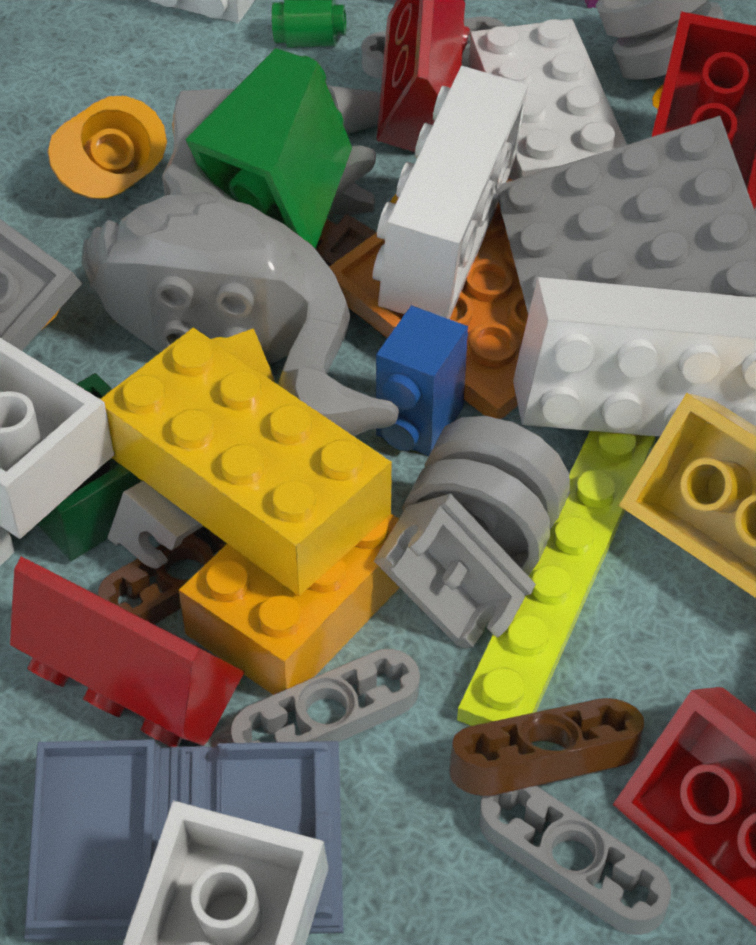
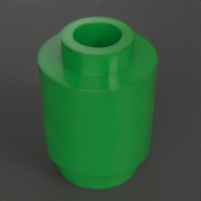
(308, 23)

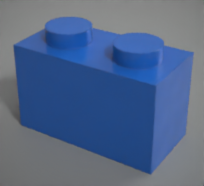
(424, 376)

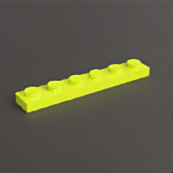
(524, 657)

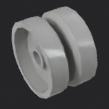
(647, 31)
(501, 479)

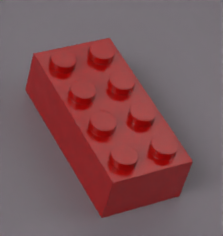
(713, 77)

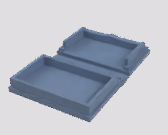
(107, 804)

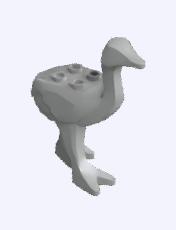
(232, 269)

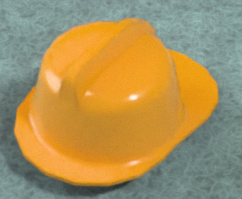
(107, 147)

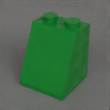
(277, 143)

